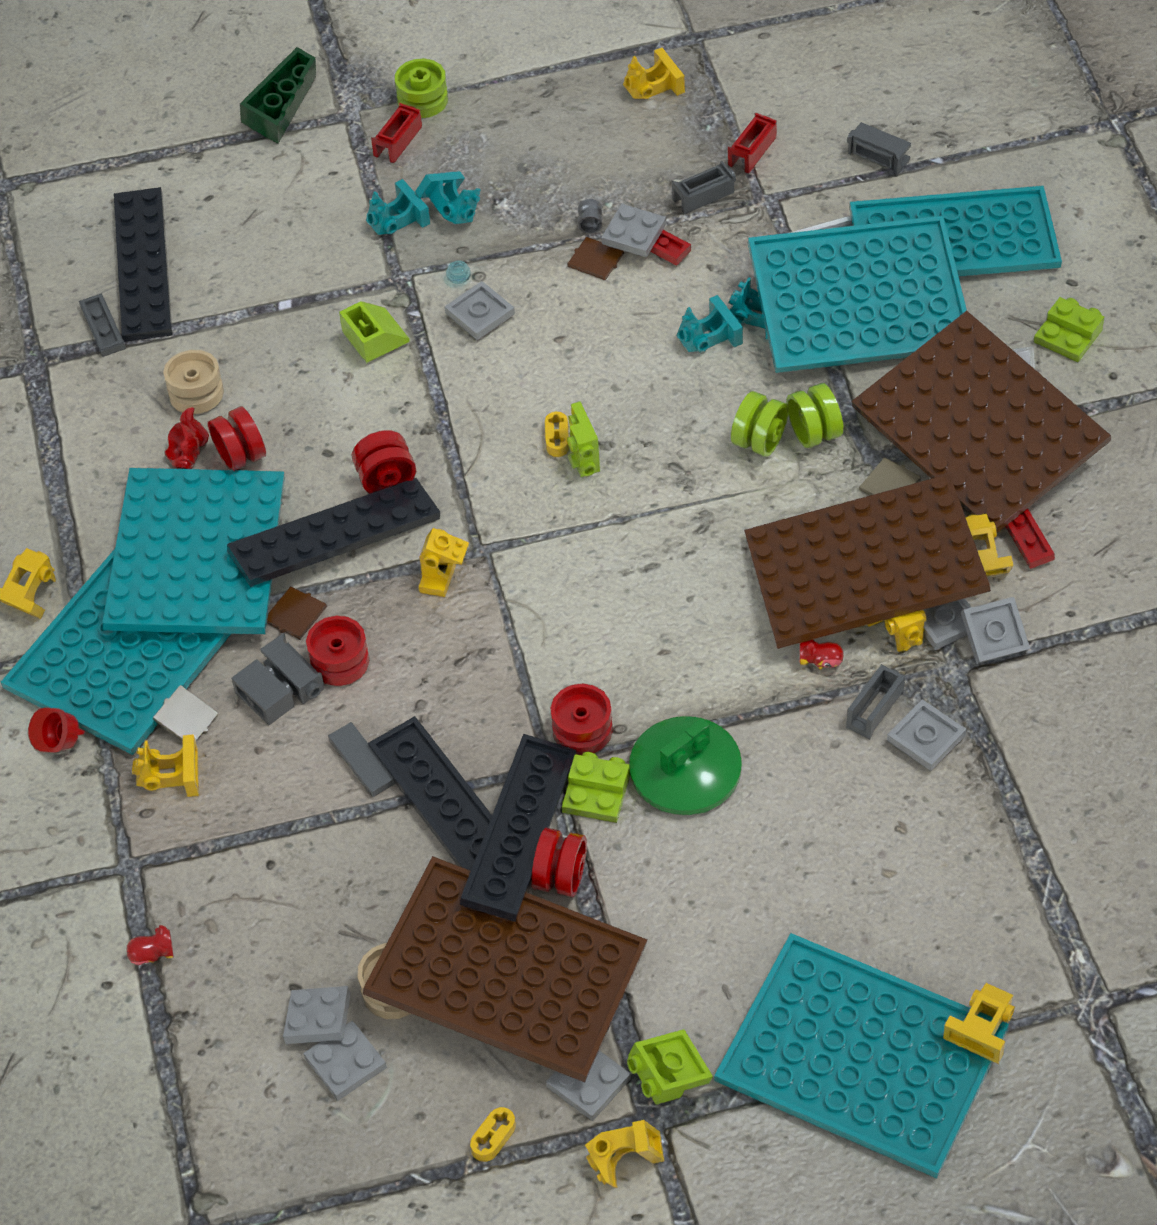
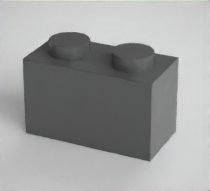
(263, 691)

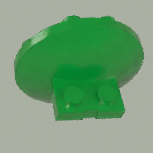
(685, 765)

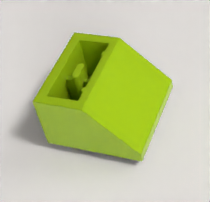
(371, 330)

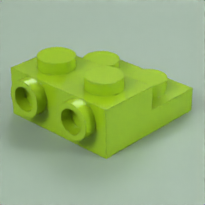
(1070, 328)
(582, 442)
(596, 787)
(668, 1066)

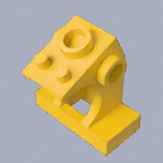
(663, 74)
(983, 529)
(443, 550)
(23, 596)
(906, 629)
(185, 762)
(977, 1033)
(637, 1138)

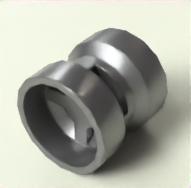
(590, 216)

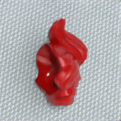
(185, 441)

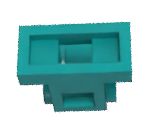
(450, 204)
(406, 205)
(744, 302)
(719, 322)

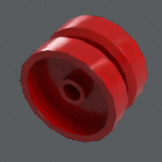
(237, 438)
(383, 460)
(338, 650)
(582, 718)
(559, 862)

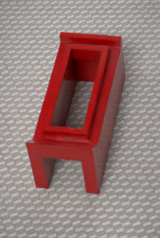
(767, 131)
(397, 132)

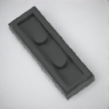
(102, 325)
(361, 759)

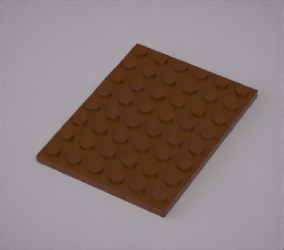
(982, 417)
(865, 561)
(521, 986)

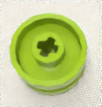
(422, 86)
(815, 415)
(759, 423)

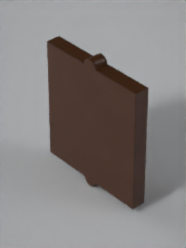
(595, 258)
(295, 612)

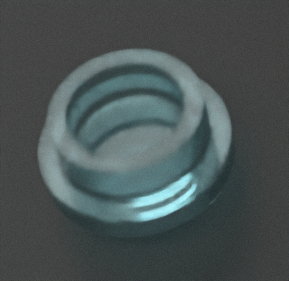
(458, 272)

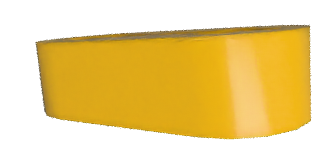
(552, 434)
(488, 1130)

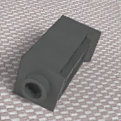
(879, 147)
(704, 187)
(293, 669)
(883, 680)

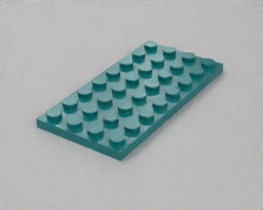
(985, 228)

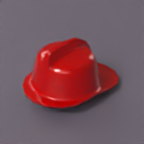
(53, 730)

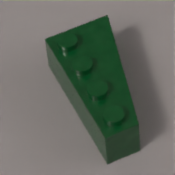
(279, 95)

